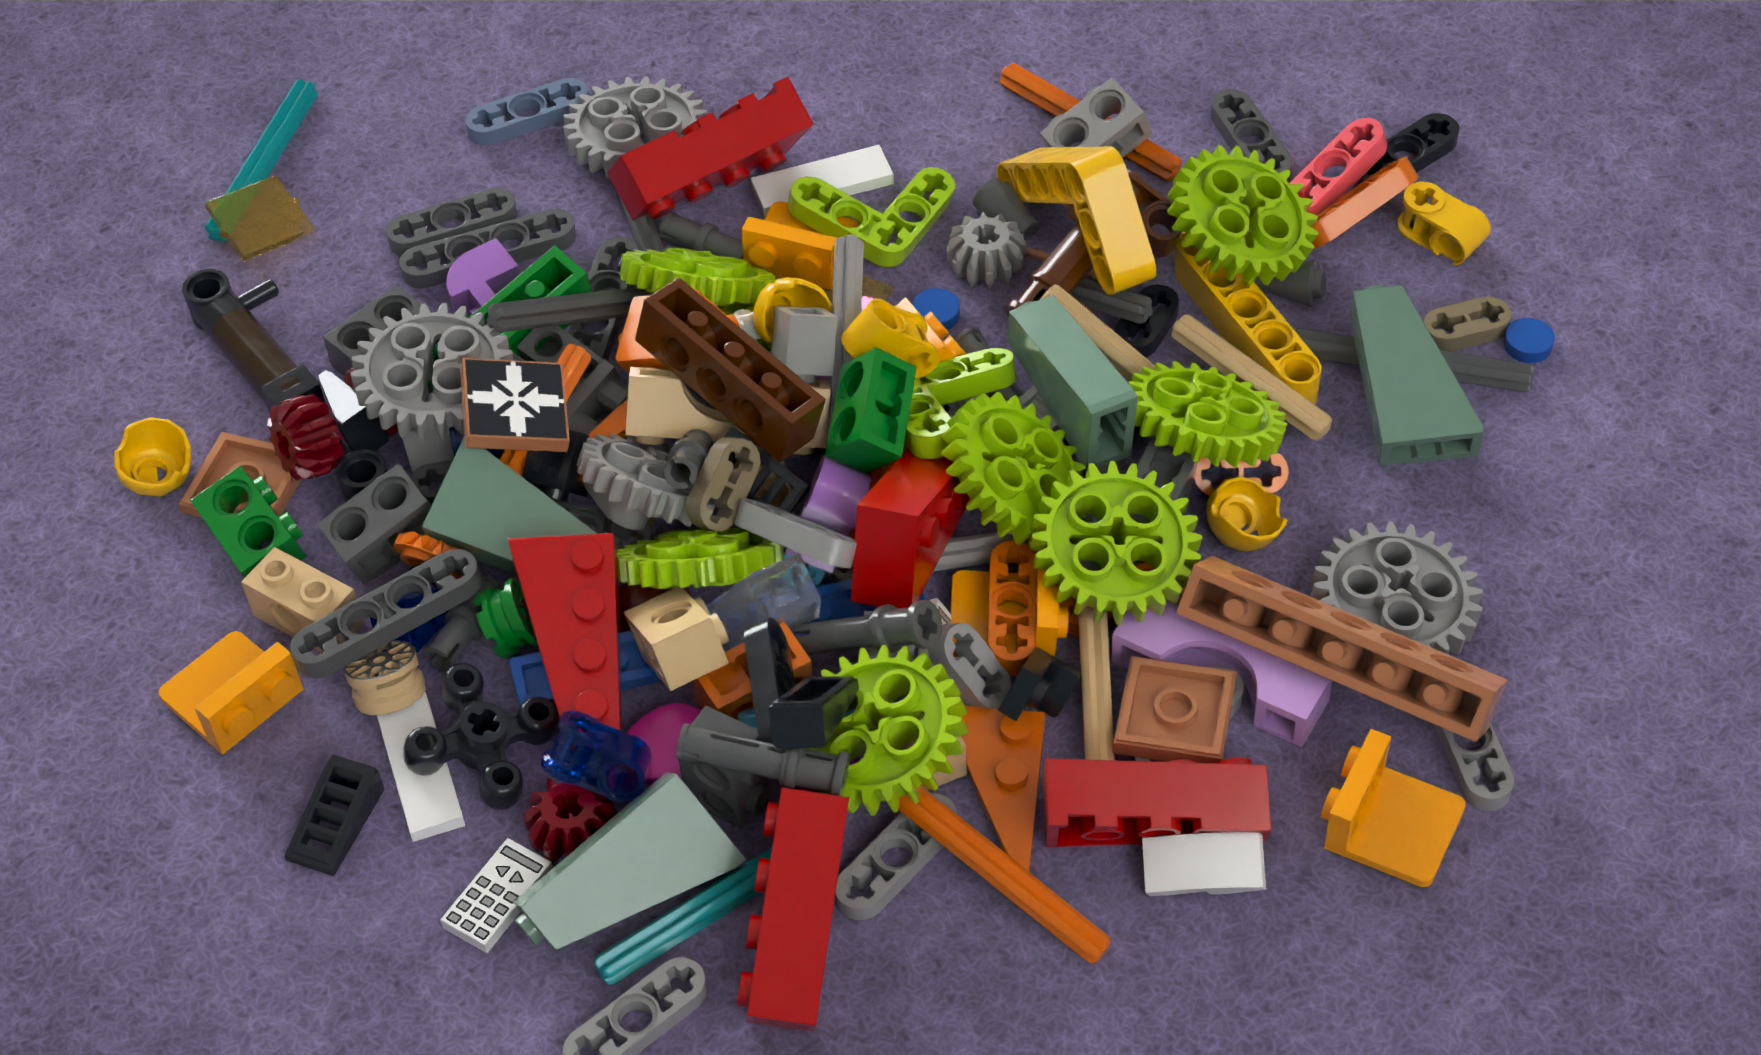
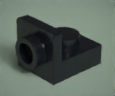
(557, 470)
(1041, 684)

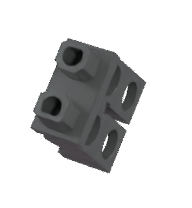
(598, 387)

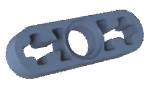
(535, 98)

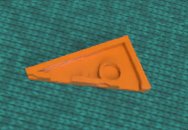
(1005, 773)

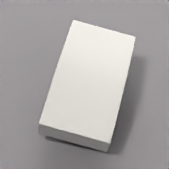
(1204, 863)

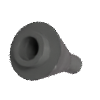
(1301, 286)

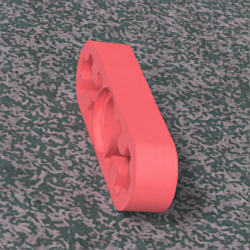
(1341, 153)

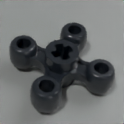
(481, 736)

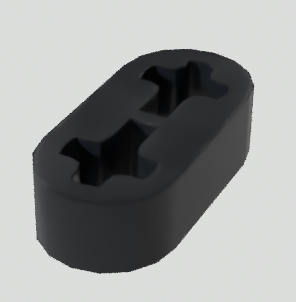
(1156, 325)

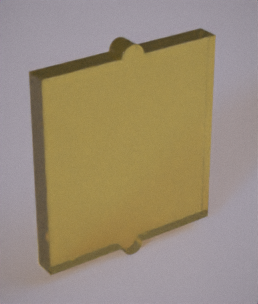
(259, 217)

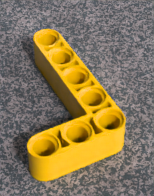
(1103, 201)
(1249, 321)

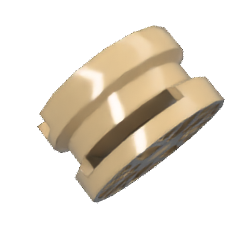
(386, 679)

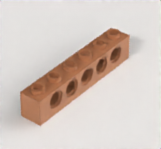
(1342, 647)

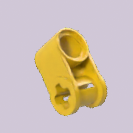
(1445, 224)
(894, 332)

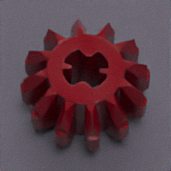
(305, 437)
(565, 818)

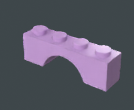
(1283, 695)

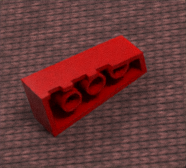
(711, 152)
(904, 530)
(575, 619)
(1145, 799)
(796, 910)

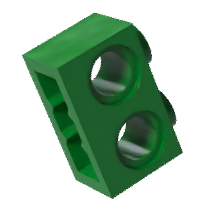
(871, 411)
(245, 530)

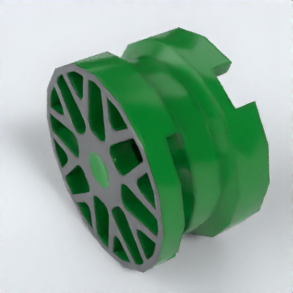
(505, 618)

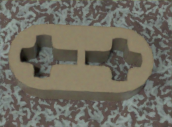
(1467, 324)
(723, 483)

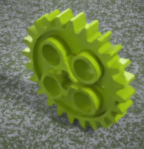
(1242, 215)
(716, 277)
(1207, 414)
(1006, 461)
(696, 558)
(1119, 583)
(883, 727)

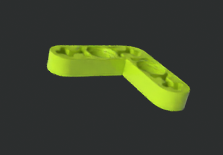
(874, 227)
(951, 382)

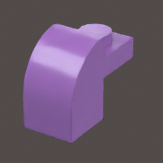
(480, 276)
(833, 501)

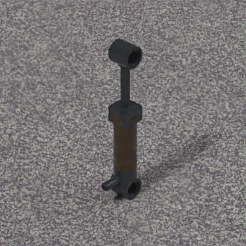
(263, 360)

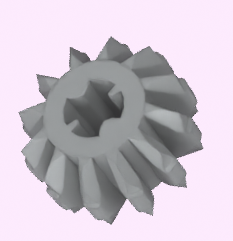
(986, 250)

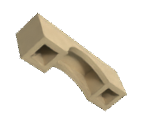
(664, 408)

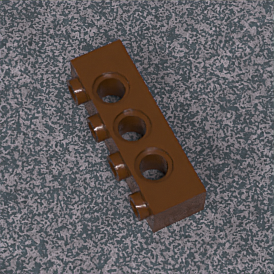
(729, 369)

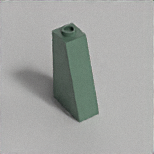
(1074, 381)
(1407, 384)
(489, 502)
(634, 861)

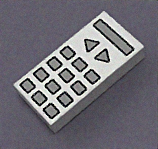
(487, 903)

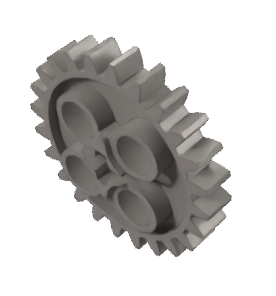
(602, 130)
(399, 361)
(635, 476)
(1401, 585)

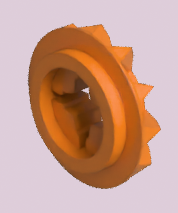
(419, 548)

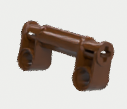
(1071, 260)

